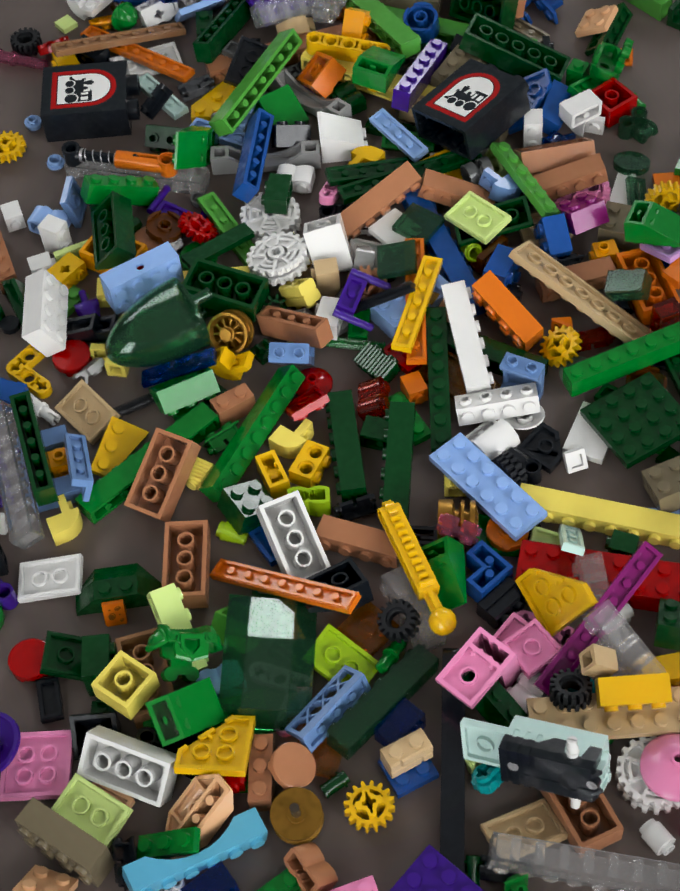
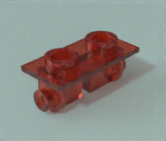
(597, 336)

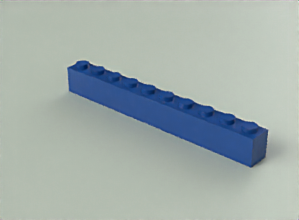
(444, 247)

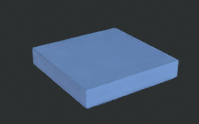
(72, 202)

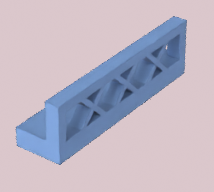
(79, 463)
(332, 707)

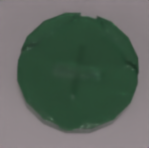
(631, 162)

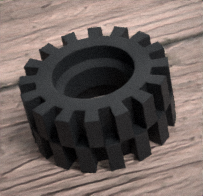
(20, 39)
(512, 467)
(390, 612)
(567, 699)

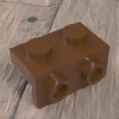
(483, 258)

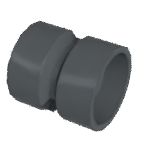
(472, 171)

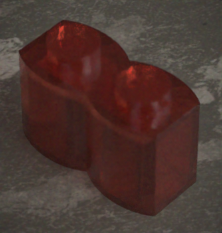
(373, 397)

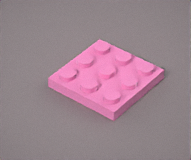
(39, 768)

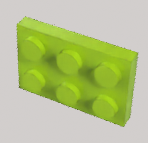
(336, 650)

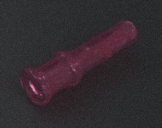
(13, 59)

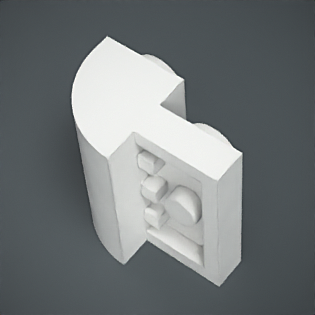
(87, 8)
(494, 438)

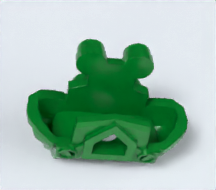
(610, 58)
(182, 648)

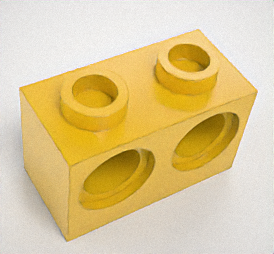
(307, 463)

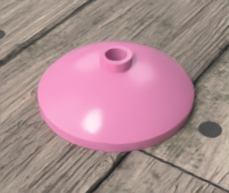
(660, 769)

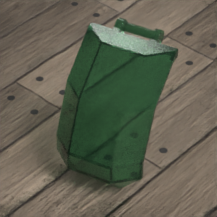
(267, 659)

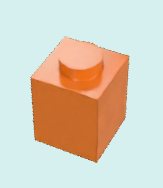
(414, 387)

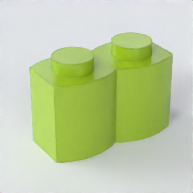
(316, 499)

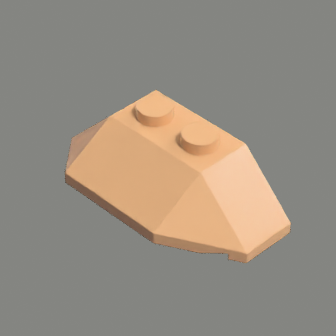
(202, 805)

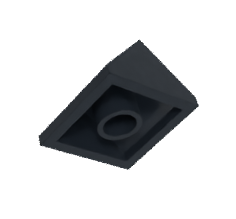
(84, 722)

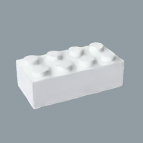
(45, 313)
(292, 536)
(128, 766)

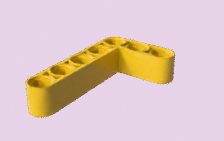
(339, 46)

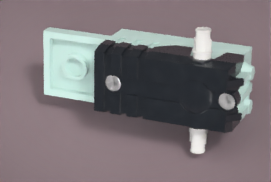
(542, 756)

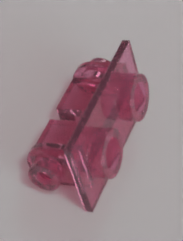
(465, 533)

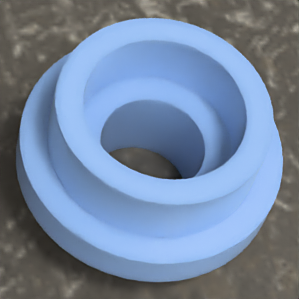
(33, 122)
(55, 162)

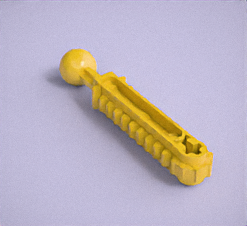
(415, 565)

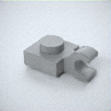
(92, 368)

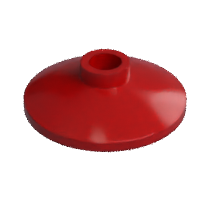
(320, 378)

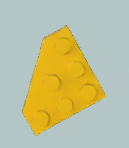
(211, 101)
(555, 598)
(219, 749)

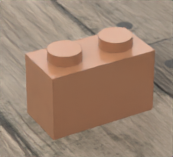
(233, 404)

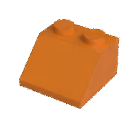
(321, 74)

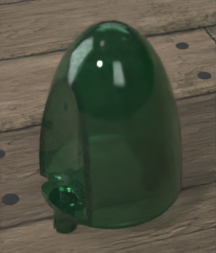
(160, 327)

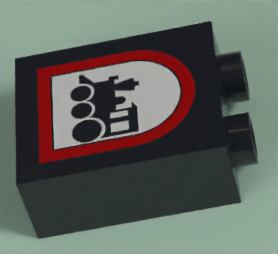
(89, 101)
(471, 108)

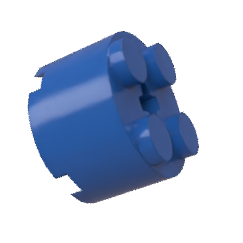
(422, 20)

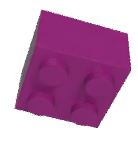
(584, 213)

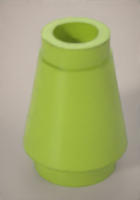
(471, 251)
(227, 533)

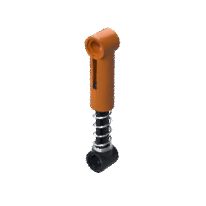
(121, 159)

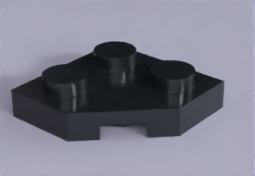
(543, 445)

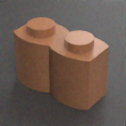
(310, 868)

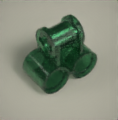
(636, 126)

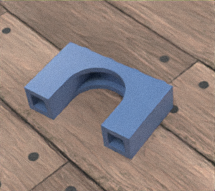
(53, 439)

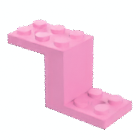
(487, 659)

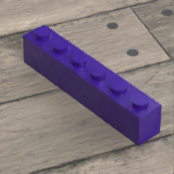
(418, 75)

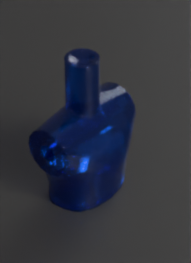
(555, 136)

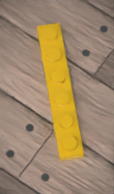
(417, 304)

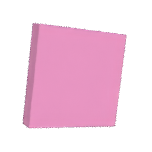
(533, 647)

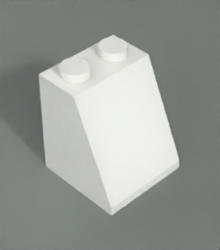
(339, 137)
(328, 239)

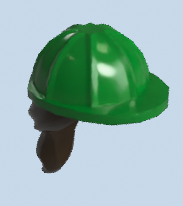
(123, 16)

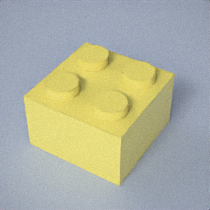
(125, 684)

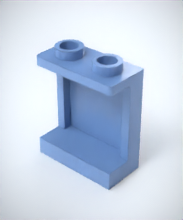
(291, 353)
(521, 370)

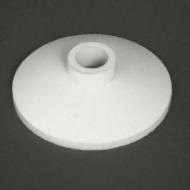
(527, 421)

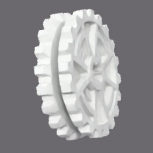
(264, 223)
(279, 257)
(632, 783)

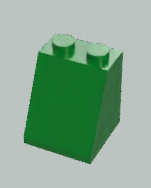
(283, 105)

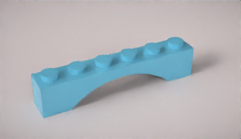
(154, 874)

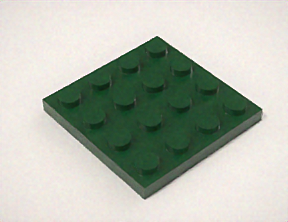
(635, 419)

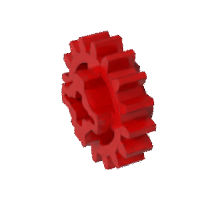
(196, 227)

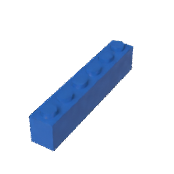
(253, 155)

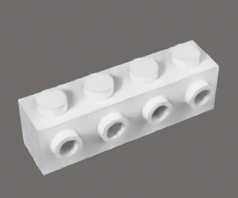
(497, 404)

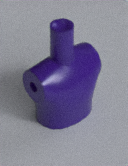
(86, 306)

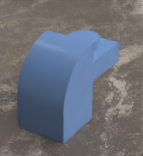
(500, 188)

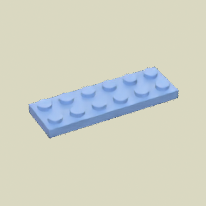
(488, 485)

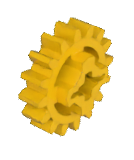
(11, 146)
(665, 195)
(561, 346)
(358, 809)

